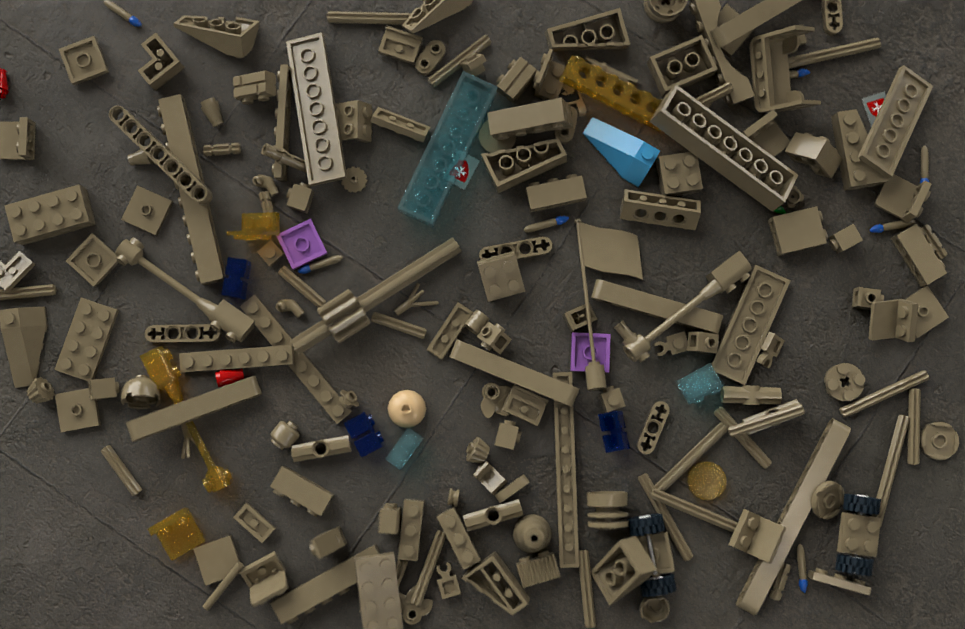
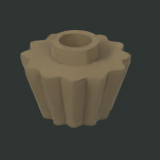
(40, 391)
(477, 451)

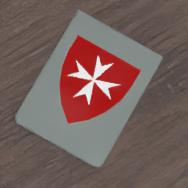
(873, 104)
(466, 172)

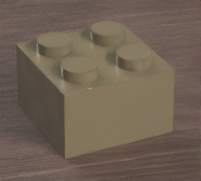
(679, 174)
(501, 276)

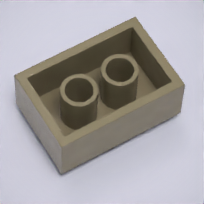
(682, 65)

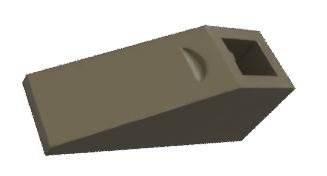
(327, 542)

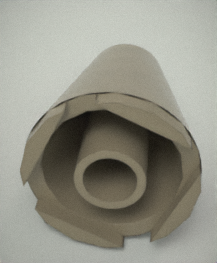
(528, 526)

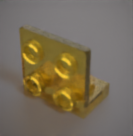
(257, 226)
(178, 533)

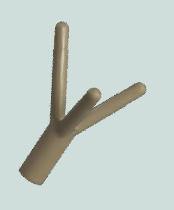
(409, 303)
(186, 444)

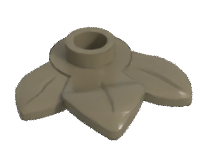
(496, 402)
(406, 607)

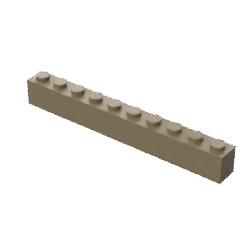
(197, 216)

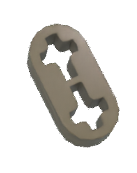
(511, 488)

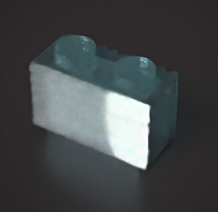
(700, 383)
(404, 448)

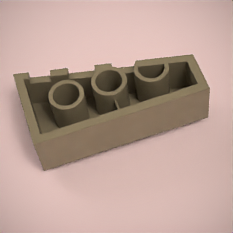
(590, 33)
(849, 140)
(522, 163)

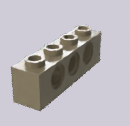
(660, 209)

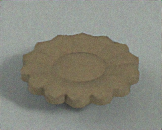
(355, 180)

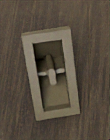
(577, 317)

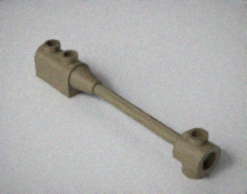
(719, 280)
(221, 316)

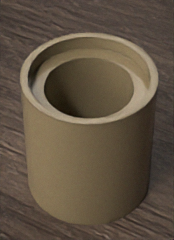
(476, 322)

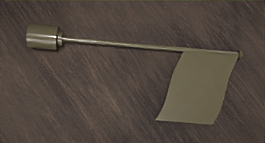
(609, 253)

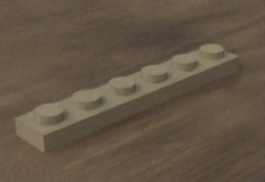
(282, 115)
(237, 358)

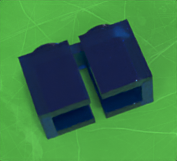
(233, 285)
(614, 423)
(358, 426)

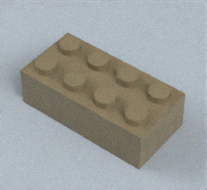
(50, 215)

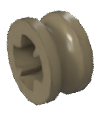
(453, 497)

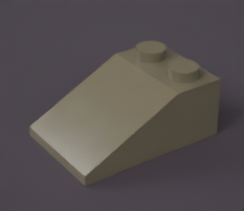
(623, 569)

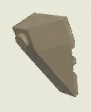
(432, 12)
(229, 37)
(23, 340)

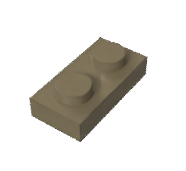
(254, 522)

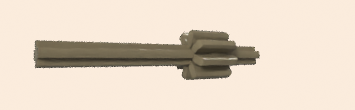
(347, 314)

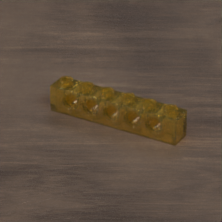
(605, 94)

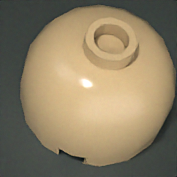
(406, 408)

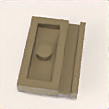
(400, 45)
(525, 405)

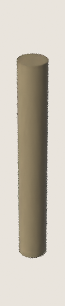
(223, 585)

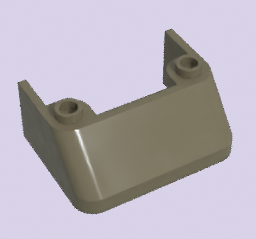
(771, 70)

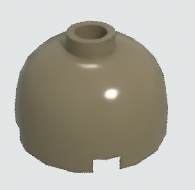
(140, 393)

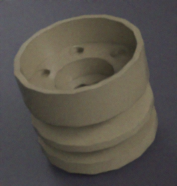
(664, 13)
(607, 509)

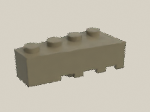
(530, 118)

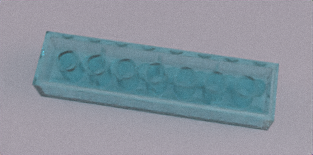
(447, 149)

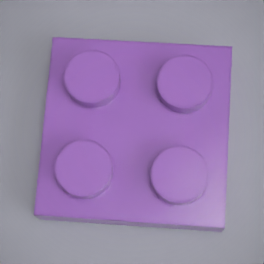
(302, 244)
(582, 353)

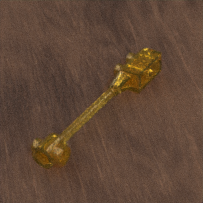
(166, 377)

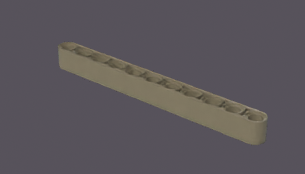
(795, 514)

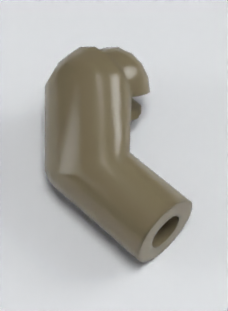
(266, 182)
(289, 305)

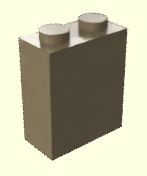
(798, 231)

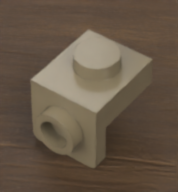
(474, 64)
(489, 477)

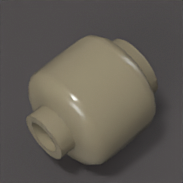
(284, 434)

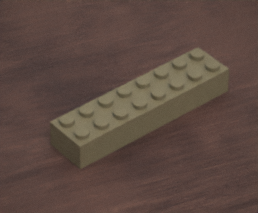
(724, 148)

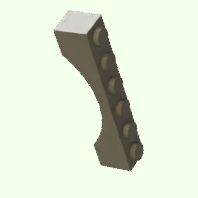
(707, 14)

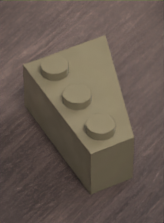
(498, 583)

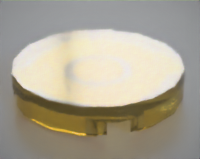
(706, 480)

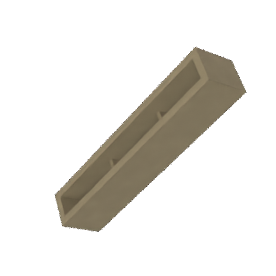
(319, 589)

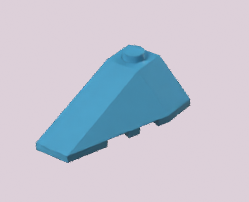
(623, 151)

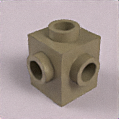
(493, 337)

